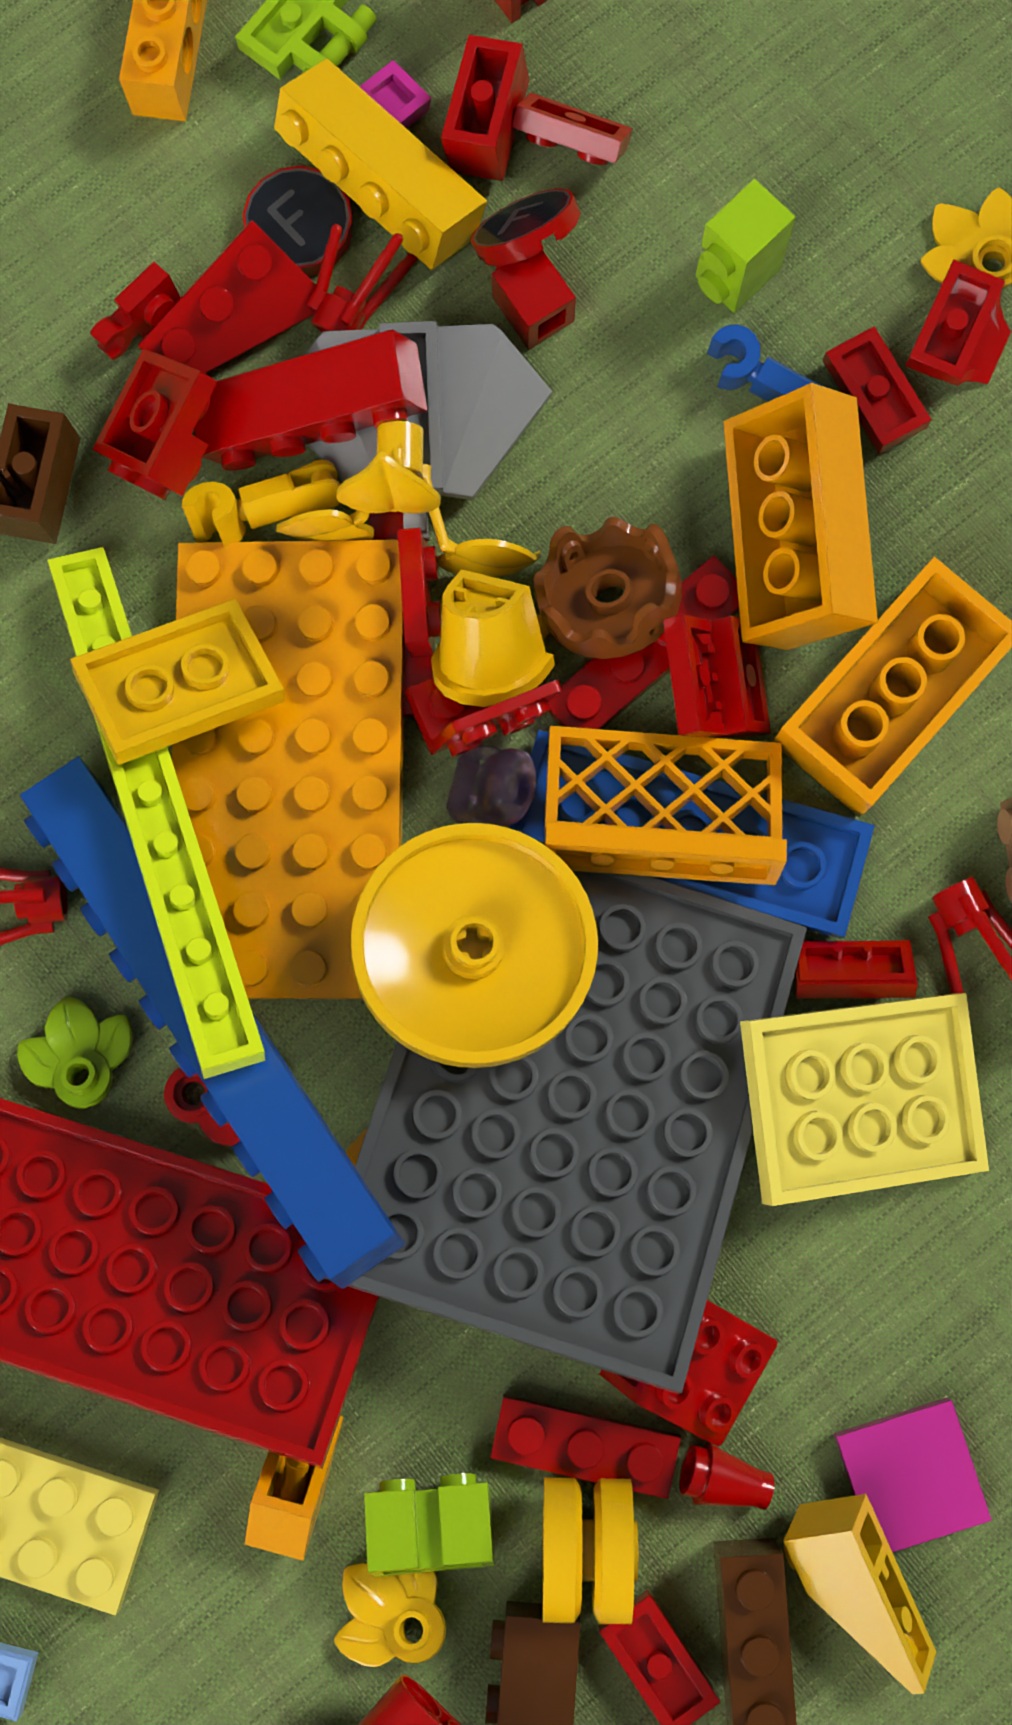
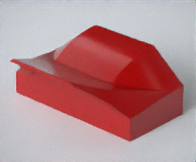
(963, 328)

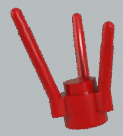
(348, 310)
(39, 898)
(965, 910)

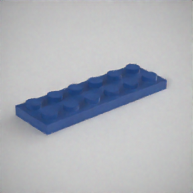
(822, 847)

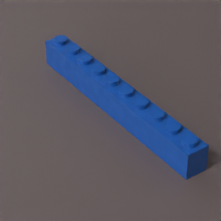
(263, 1102)

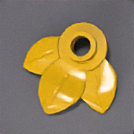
(972, 237)
(380, 1615)

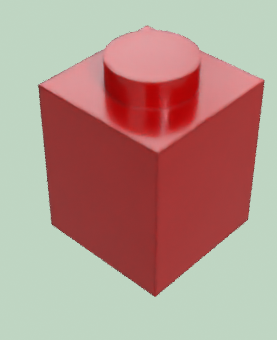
(533, 298)

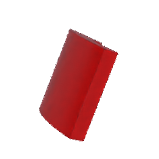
(715, 678)

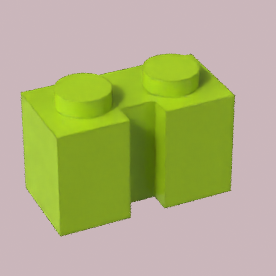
(743, 246)
(430, 1527)

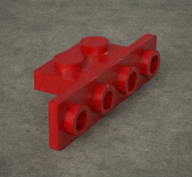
(420, 615)

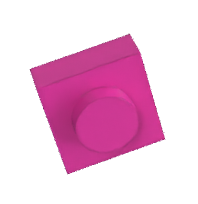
(398, 94)

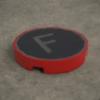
(297, 213)
(520, 227)

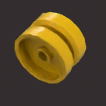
(589, 1550)

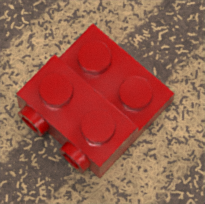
(154, 424)

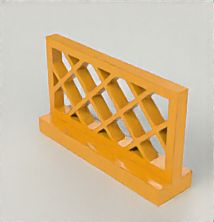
(671, 850)

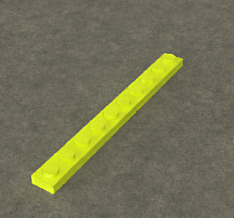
(165, 846)

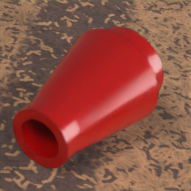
(723, 1479)

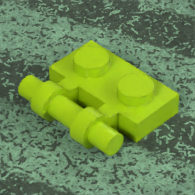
(285, 28)

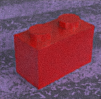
(483, 107)

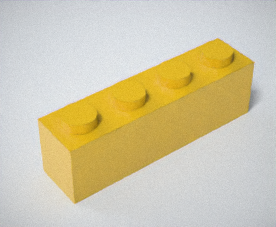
(378, 163)

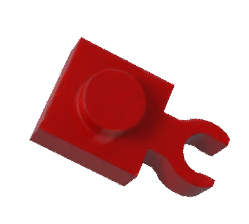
(138, 311)

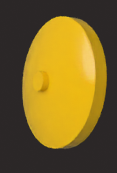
(474, 945)

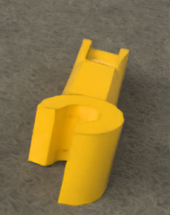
(214, 506)

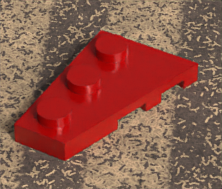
(233, 304)

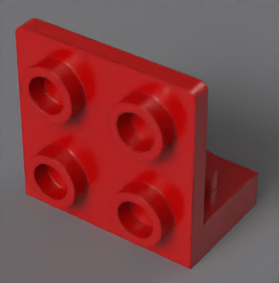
(464, 727)
(719, 1379)

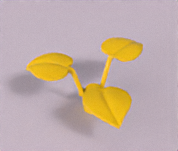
(402, 483)

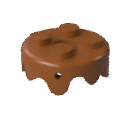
(610, 557)

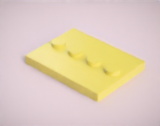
(863, 1098)

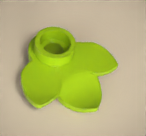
(75, 1043)

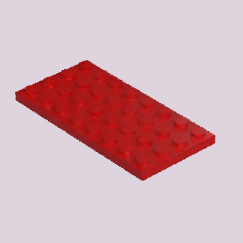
(168, 1288)

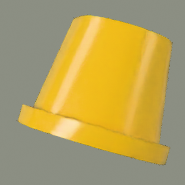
(489, 641)

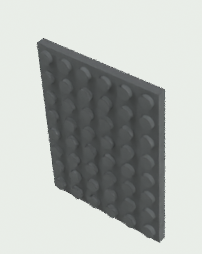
(599, 1174)

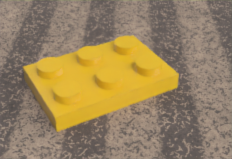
(177, 681)

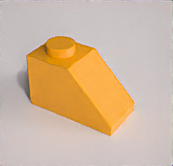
(287, 1503)

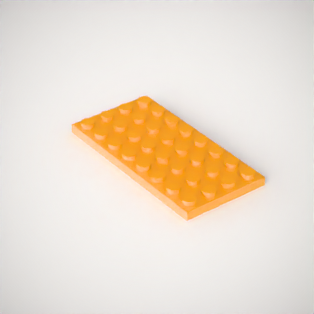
(311, 790)

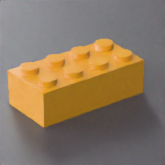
(800, 519)
(897, 687)

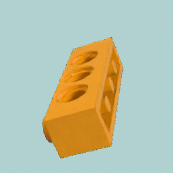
(161, 56)

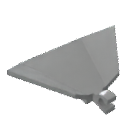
(476, 401)

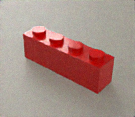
(312, 400)

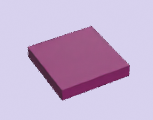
(915, 1473)

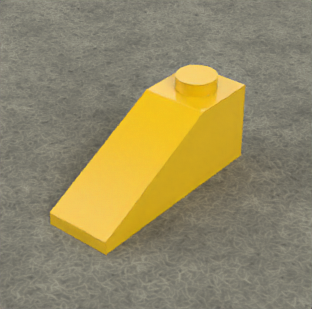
(859, 1584)

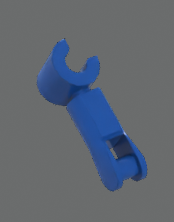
(767, 378)

